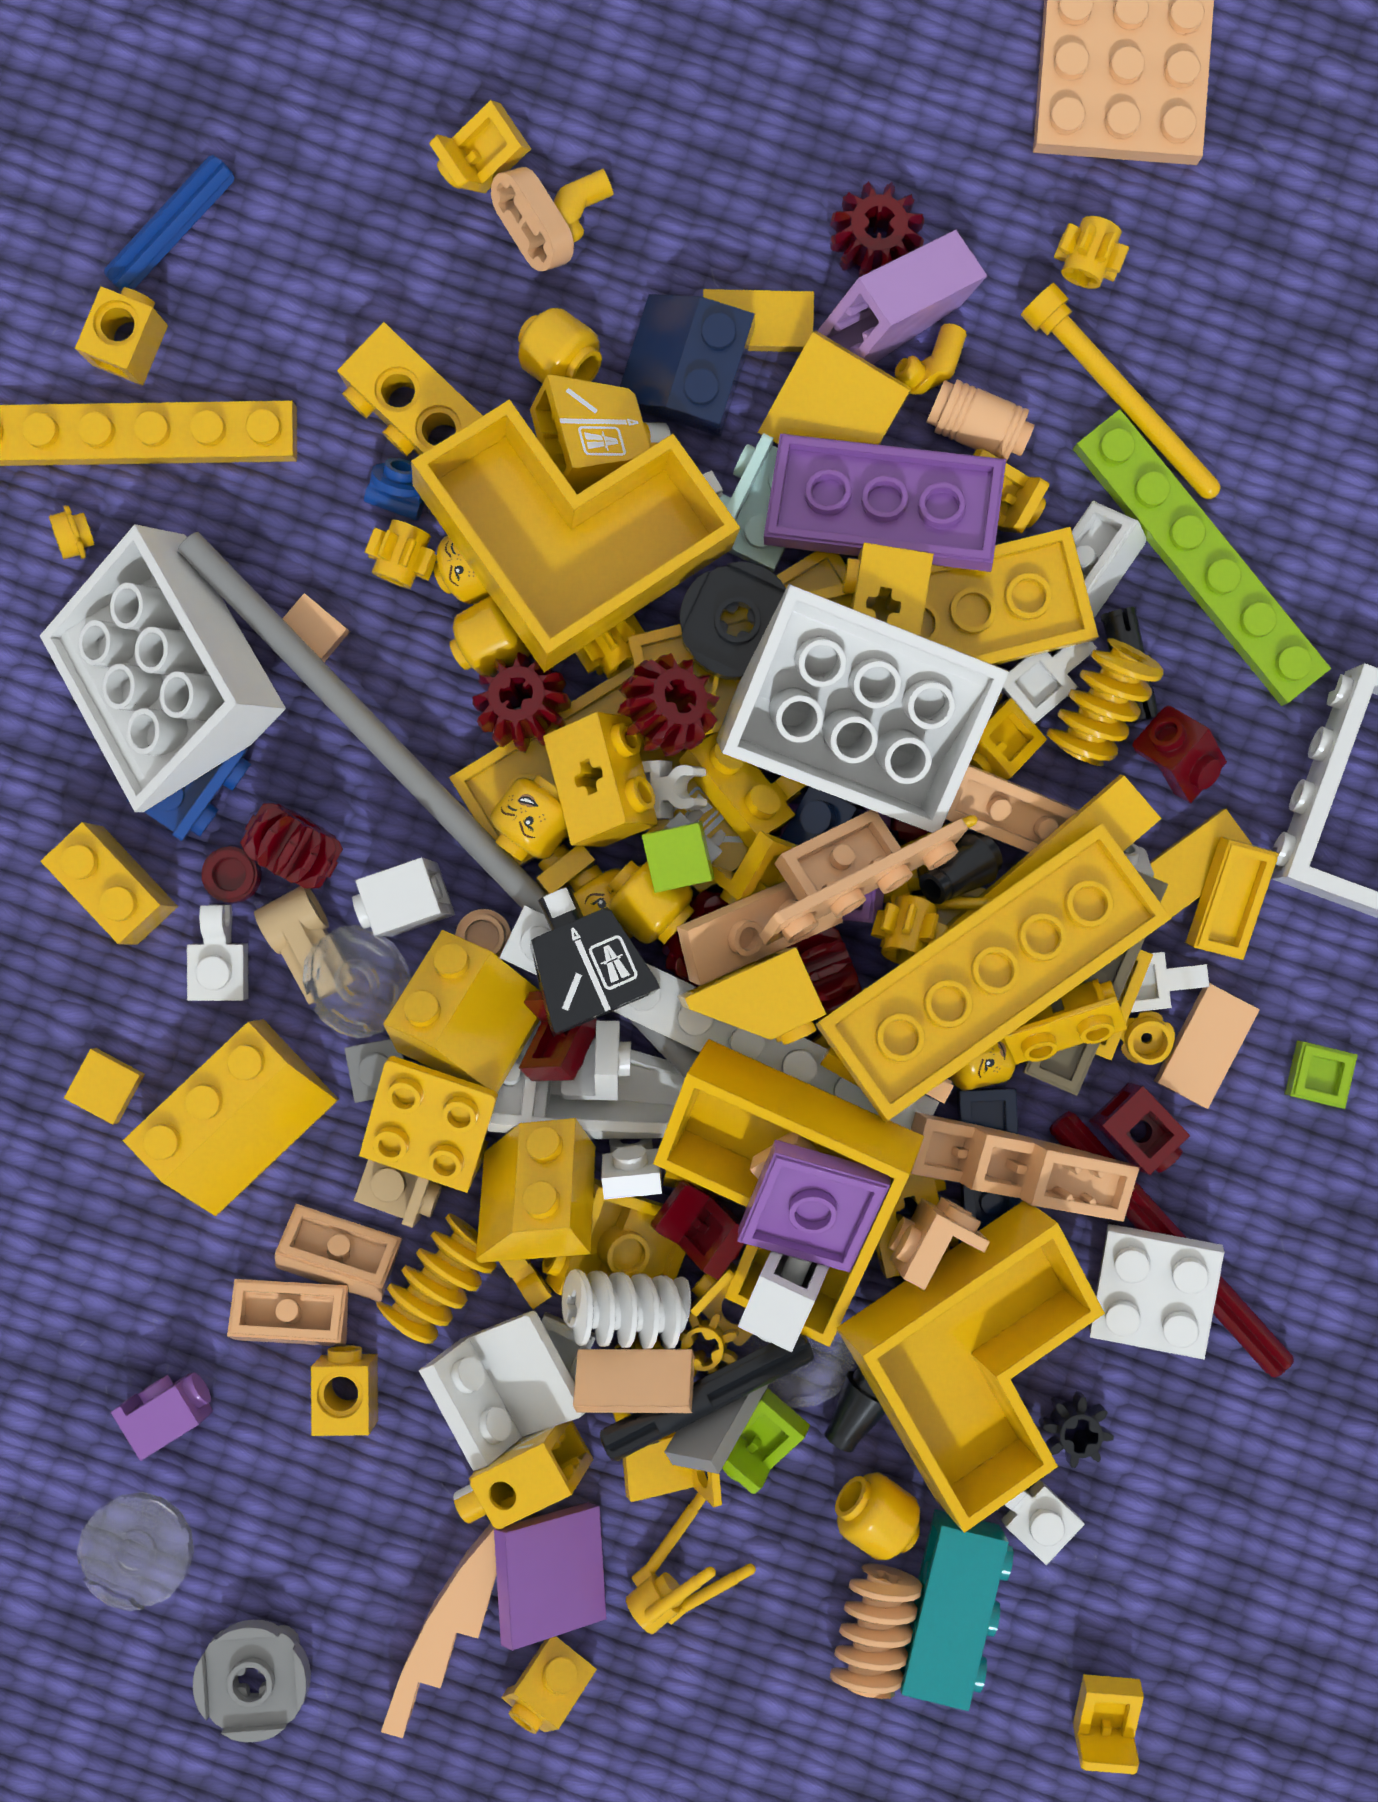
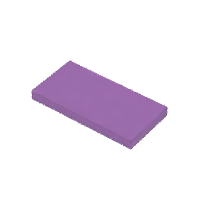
(852, 493)

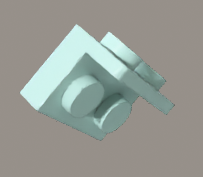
(751, 503)

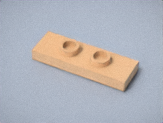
(731, 937)

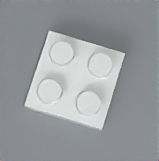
(1157, 1291)

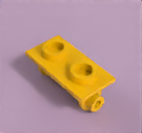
(1088, 1017)

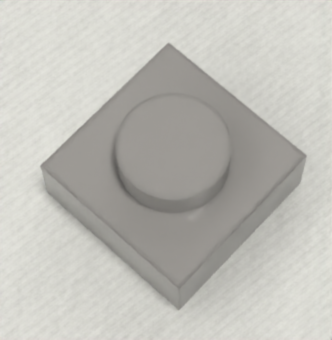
(366, 1066)

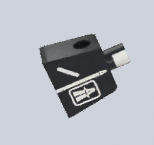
(585, 964)

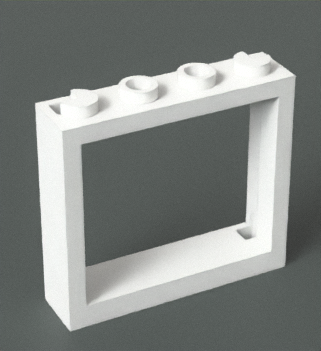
(1315, 795)

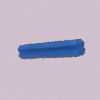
(169, 224)

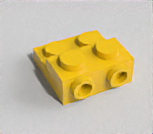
(620, 1242)

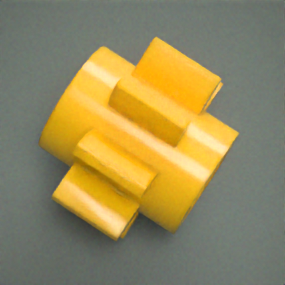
(1091, 252)
(401, 554)
(611, 650)
(906, 927)
(710, 1331)

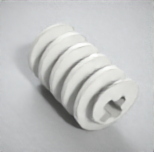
(626, 1306)

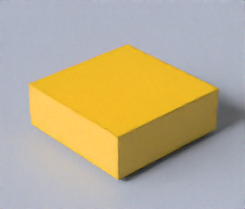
(104, 1086)

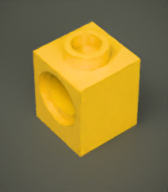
(128, 357)
(335, 1415)

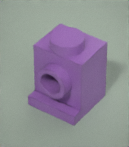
(163, 1412)

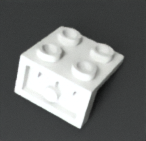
(501, 1387)

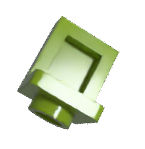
(764, 1441)

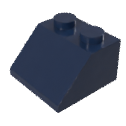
(688, 359)

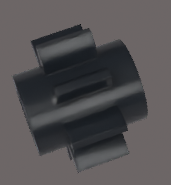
(1085, 1442)

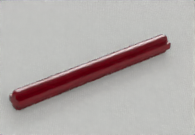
(1148, 1216)

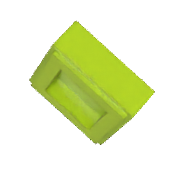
(678, 857)
(1321, 1074)

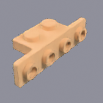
(846, 864)

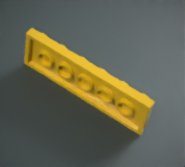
(992, 972)

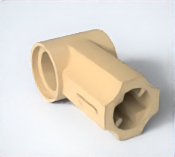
(292, 928)

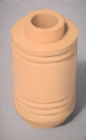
(980, 420)

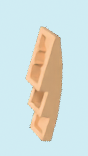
(1023, 1168)
(456, 1610)

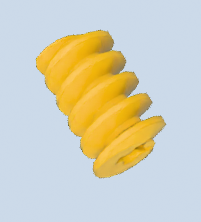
(1107, 703)
(438, 1285)

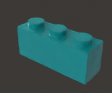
(955, 1611)

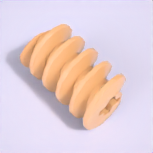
(880, 1632)

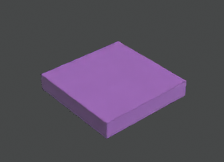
(813, 1206)
(549, 1575)

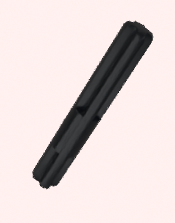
(708, 1396)

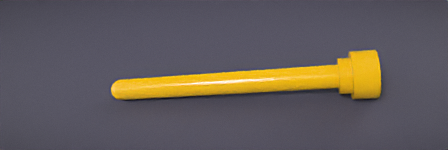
(1052, 315)

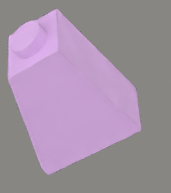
(904, 297)

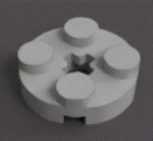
(230, 1705)

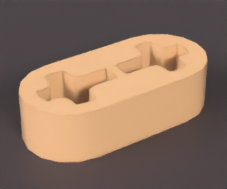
(532, 218)

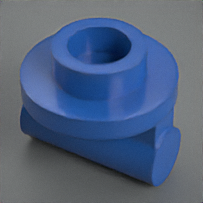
(393, 489)

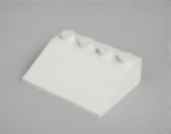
(159, 668)
(861, 709)

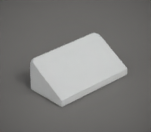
(1106, 549)

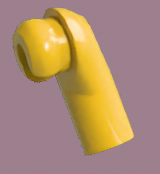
(578, 195)
(937, 367)

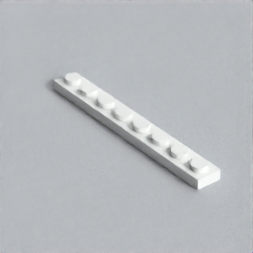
(667, 1017)

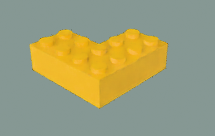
(563, 559)
(738, 1109)
(949, 1356)

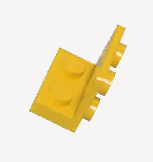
(429, 1124)

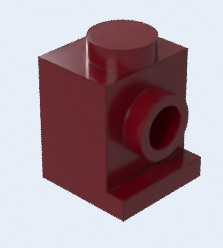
(1163, 1135)

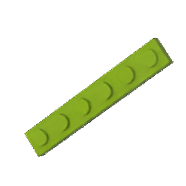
(1201, 558)

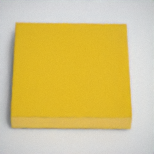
(835, 396)

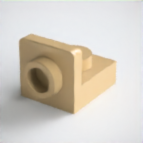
(397, 1193)

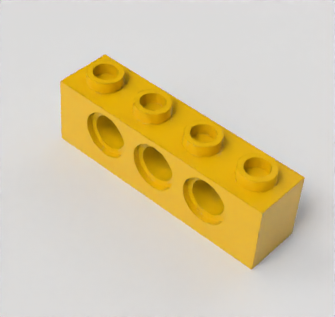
(388, 364)

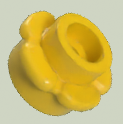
(71, 533)
(1154, 1050)

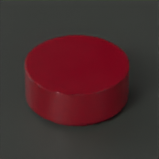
(231, 875)

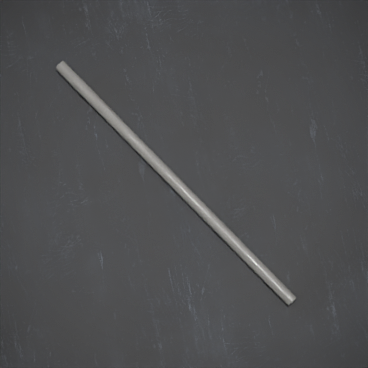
(384, 746)

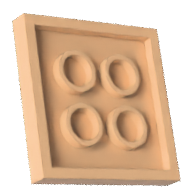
(1124, 79)

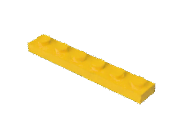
(148, 433)

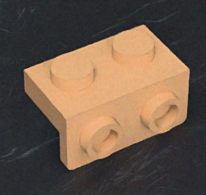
(924, 1239)

